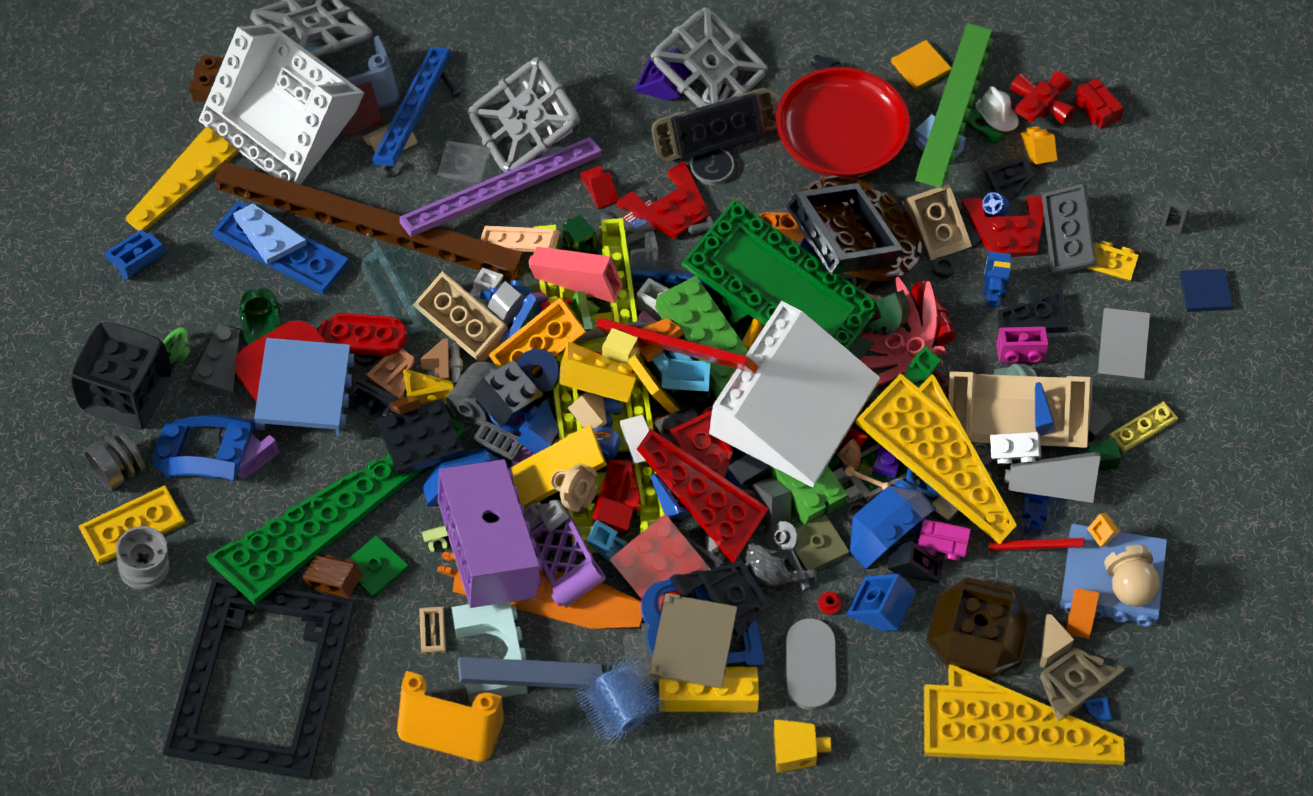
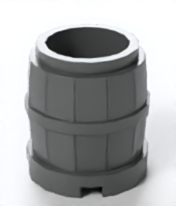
(461, 400)

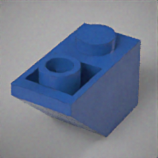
(539, 430)

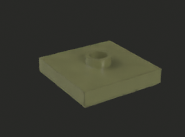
(819, 544)

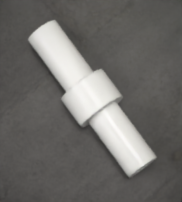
(455, 363)

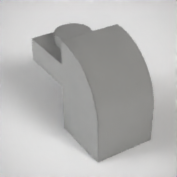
(506, 303)

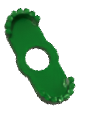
(993, 134)

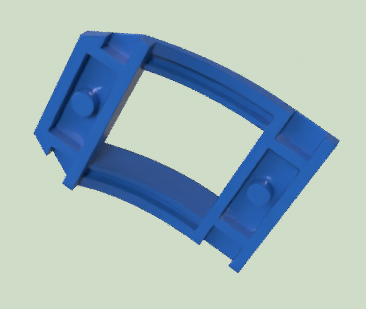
(229, 457)

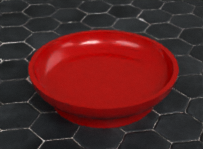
(842, 122)

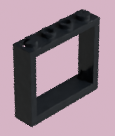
(824, 242)

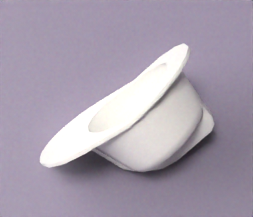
(997, 110)

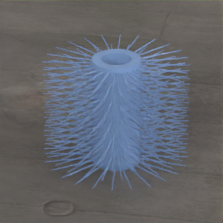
(621, 702)

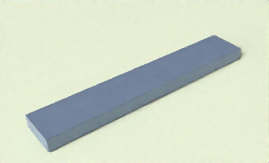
(527, 672)

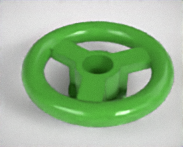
(177, 349)

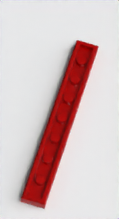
(681, 346)

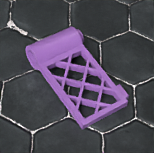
(577, 578)

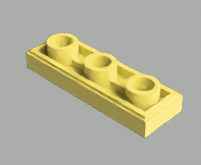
(1134, 434)

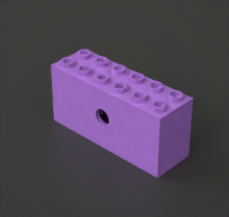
(488, 533)

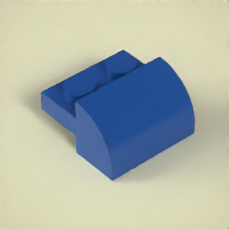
(135, 253)

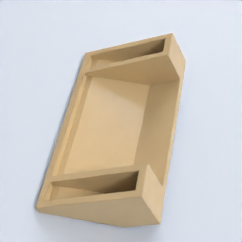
(1007, 406)

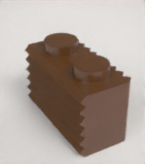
(332, 575)

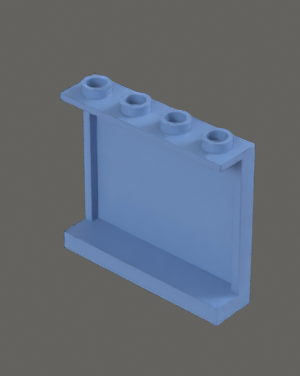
(304, 384)
(1087, 571)

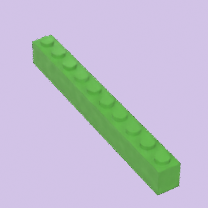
(953, 106)

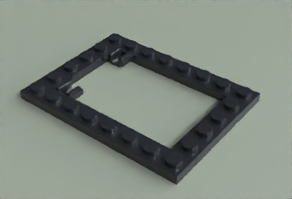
(223, 598)

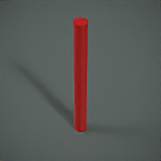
(1037, 544)

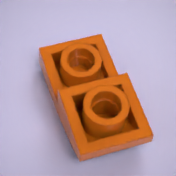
(1082, 613)

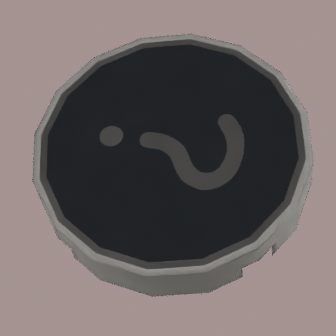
(712, 167)

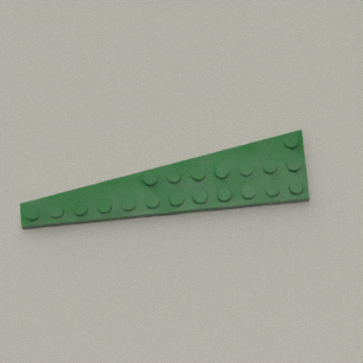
(289, 542)

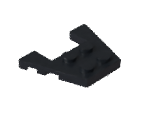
(727, 586)

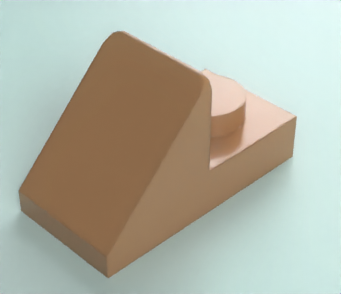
(437, 360)

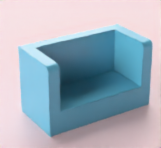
(685, 374)

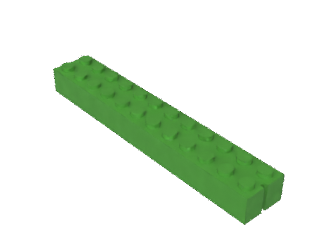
(703, 323)

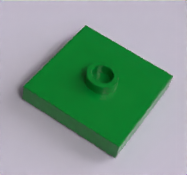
(378, 565)

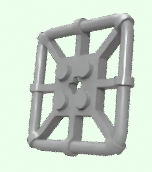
(315, 23)
(708, 49)
(537, 115)

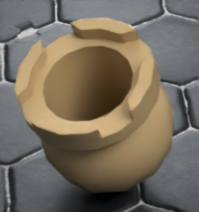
(1133, 576)

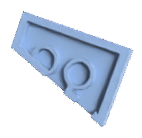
(268, 234)

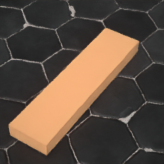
(521, 238)

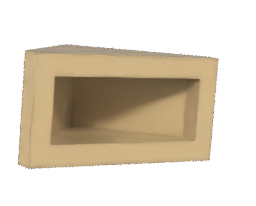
(589, 410)
(1055, 641)

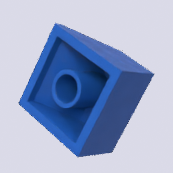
(882, 601)

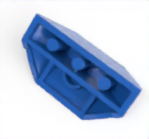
(471, 457)
(886, 522)

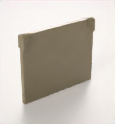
(693, 641)

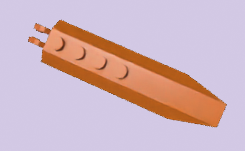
(597, 609)

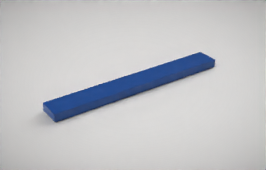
(412, 106)

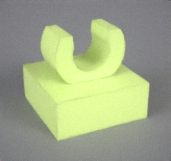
(435, 534)

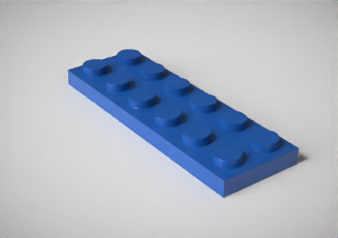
(309, 265)

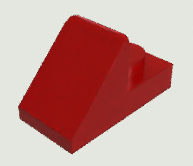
(600, 187)

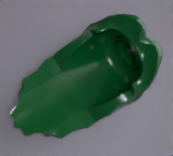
(259, 314)

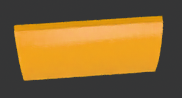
(546, 331)

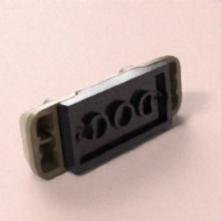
(715, 125)

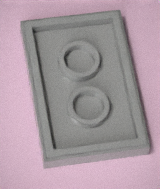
(1123, 344)

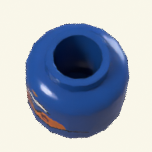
(609, 442)

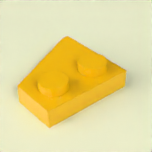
(426, 387)

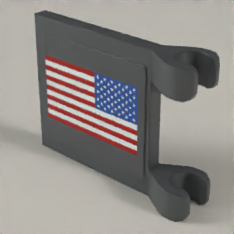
(636, 226)

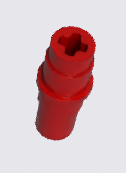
(945, 332)

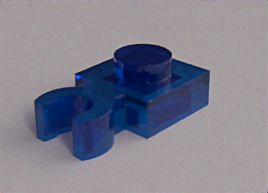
(1035, 511)

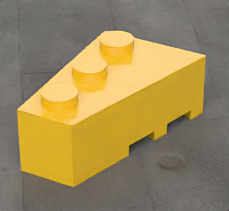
(596, 373)

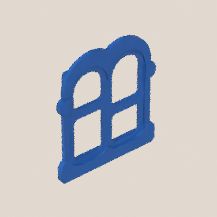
(651, 614)

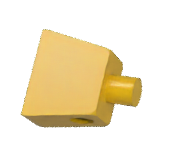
(797, 745)

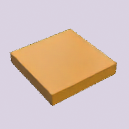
(921, 65)

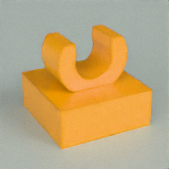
(1103, 529)

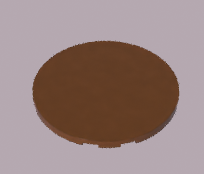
(853, 236)

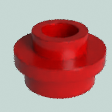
(830, 609)

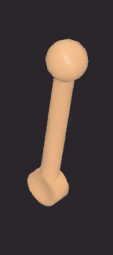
(849, 471)

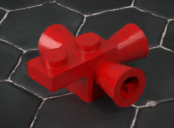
(1043, 98)

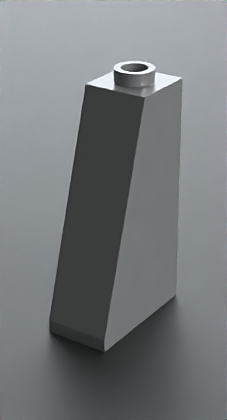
(1059, 477)

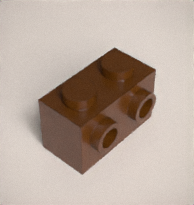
(205, 76)

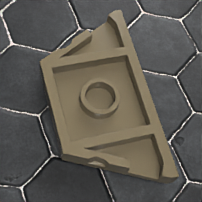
(1076, 680)

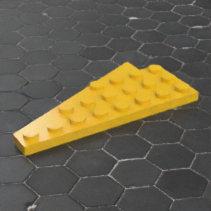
(930, 441)
(993, 722)

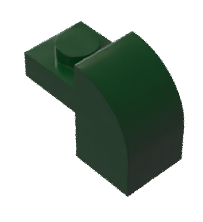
(894, 313)

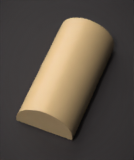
(461, 317)

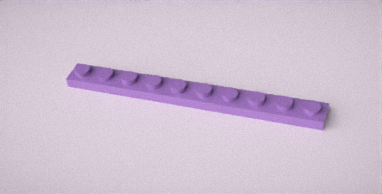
(500, 186)

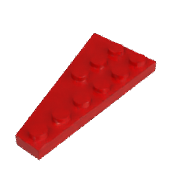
(713, 501)

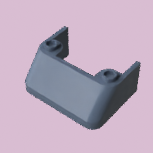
(381, 78)

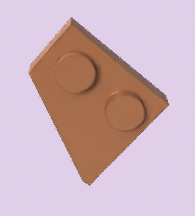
(389, 373)

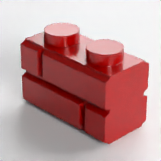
(1098, 103)

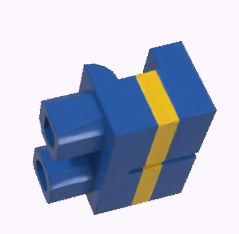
(996, 277)

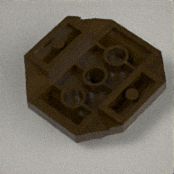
(975, 648)

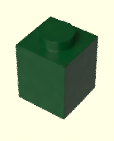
(1108, 451)

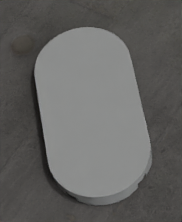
(810, 664)

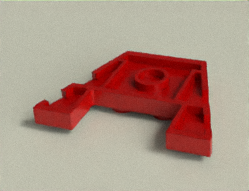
(674, 211)
(1009, 233)

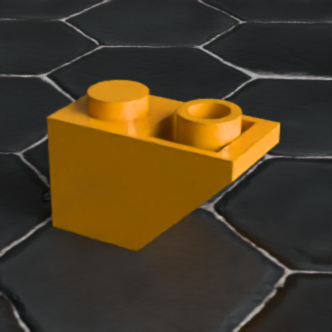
(1039, 145)

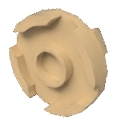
(577, 487)

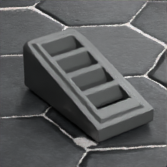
(1175, 216)
(487, 434)

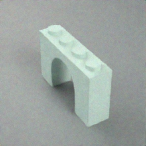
(493, 620)

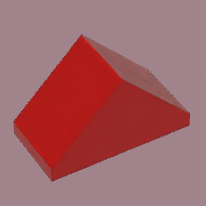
(613, 514)

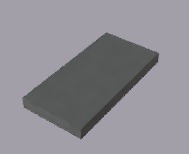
(1069, 229)

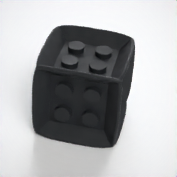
(121, 375)

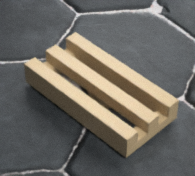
(433, 648)

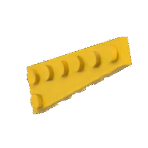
(187, 173)

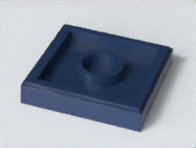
(1205, 290)

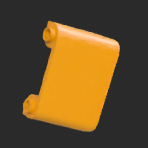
(448, 725)

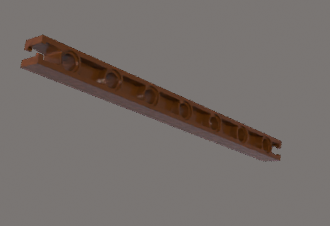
(366, 220)

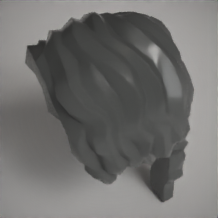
(769, 568)

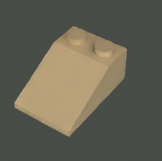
(938, 222)

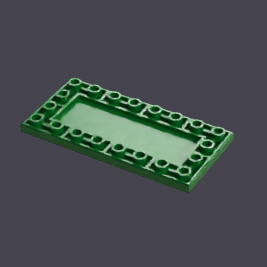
(762, 267)

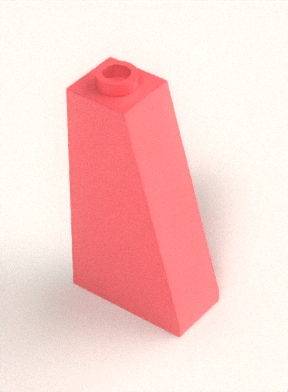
(577, 272)

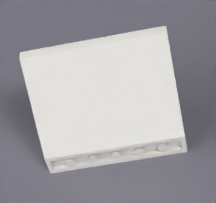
(278, 102)
(797, 400)

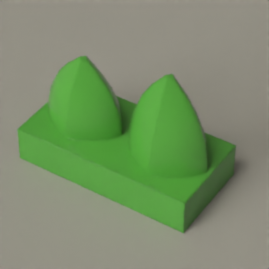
(583, 310)

